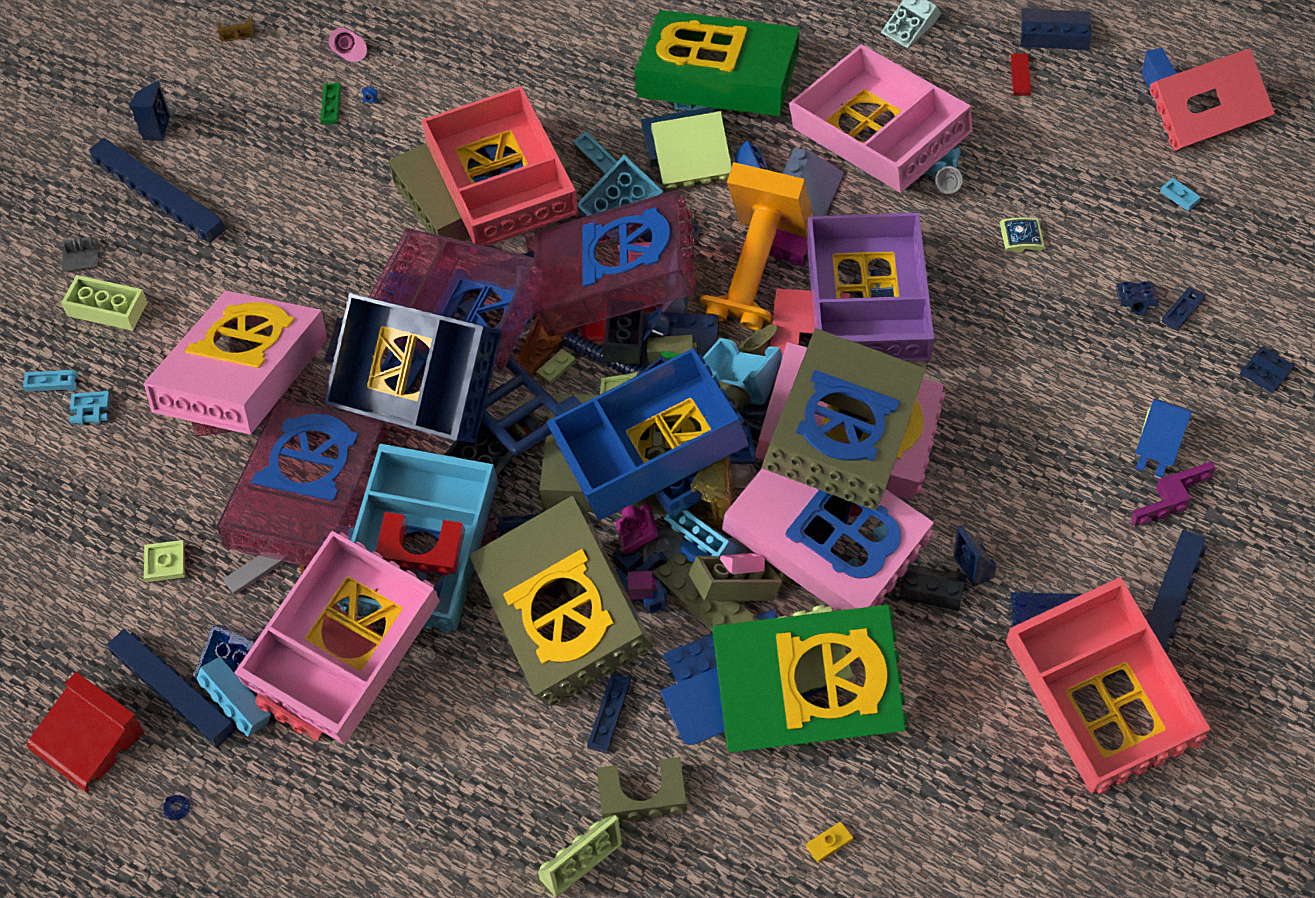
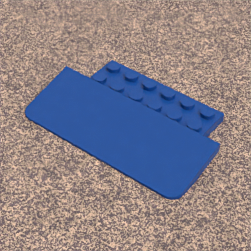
(696, 698)

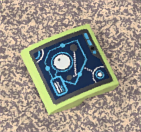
(1021, 234)

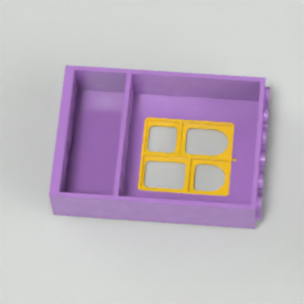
(886, 324)

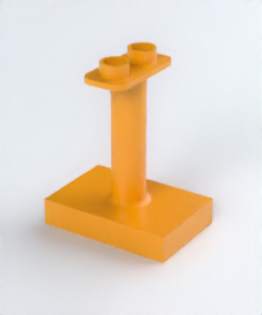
(765, 203)

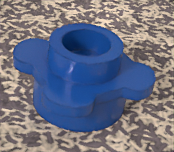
(372, 92)

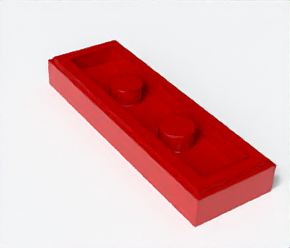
(1020, 74)

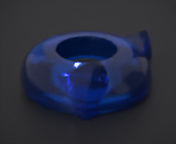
(181, 813)

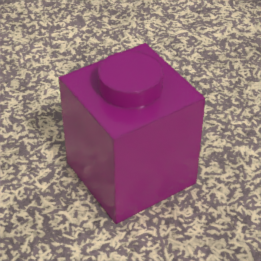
(641, 585)

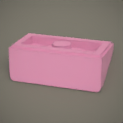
(743, 563)

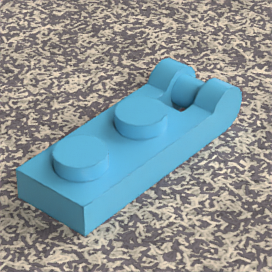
(50, 380)

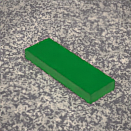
(330, 103)

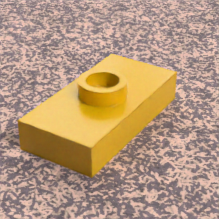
(829, 842)

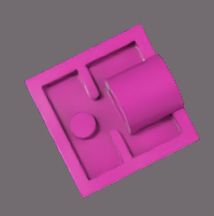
(636, 527)

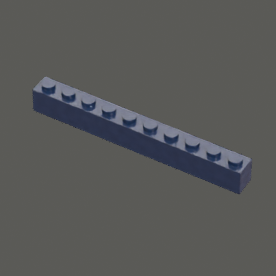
(156, 190)

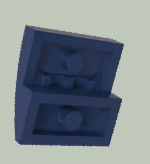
(1267, 369)

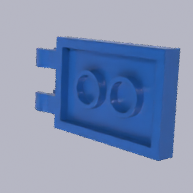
(1162, 435)

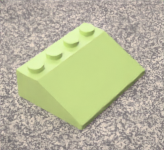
(581, 856)

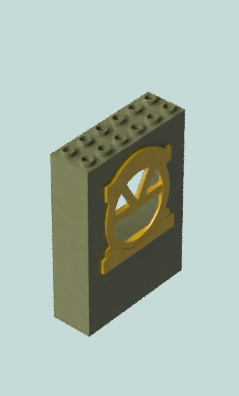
(532, 559)

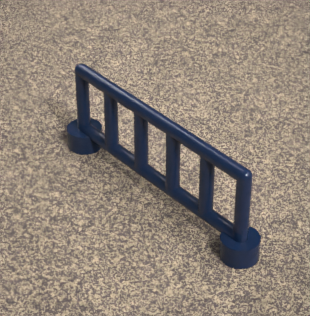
(521, 377)

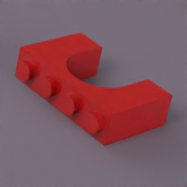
(440, 559)

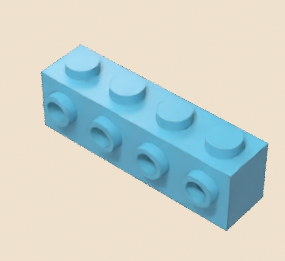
(702, 533)
(232, 696)

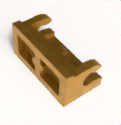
(236, 31)

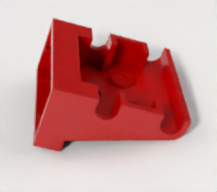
(84, 732)

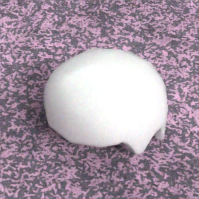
(948, 180)

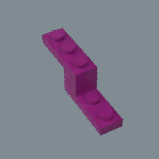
(1173, 494)

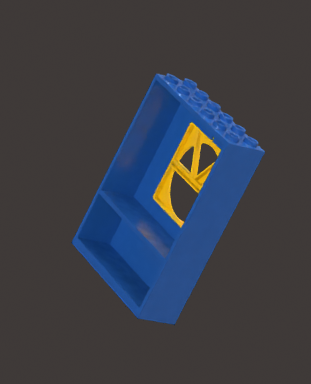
(605, 432)

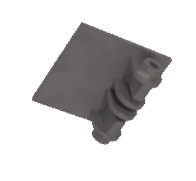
(79, 254)

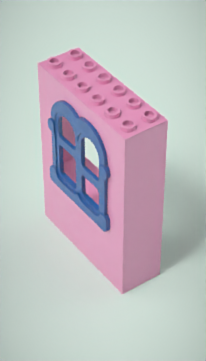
(772, 523)

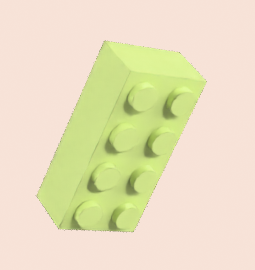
(104, 302)

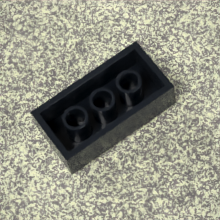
(624, 338)

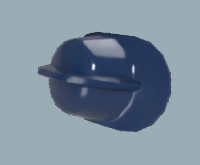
(657, 325)

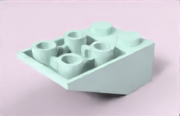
(911, 21)

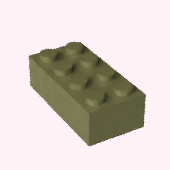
(718, 584)

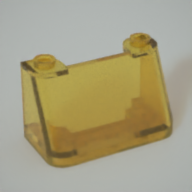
(718, 488)

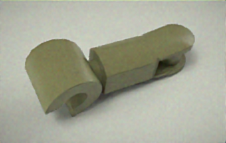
(658, 443)

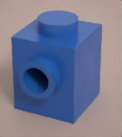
(658, 601)

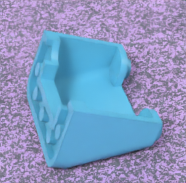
(745, 370)

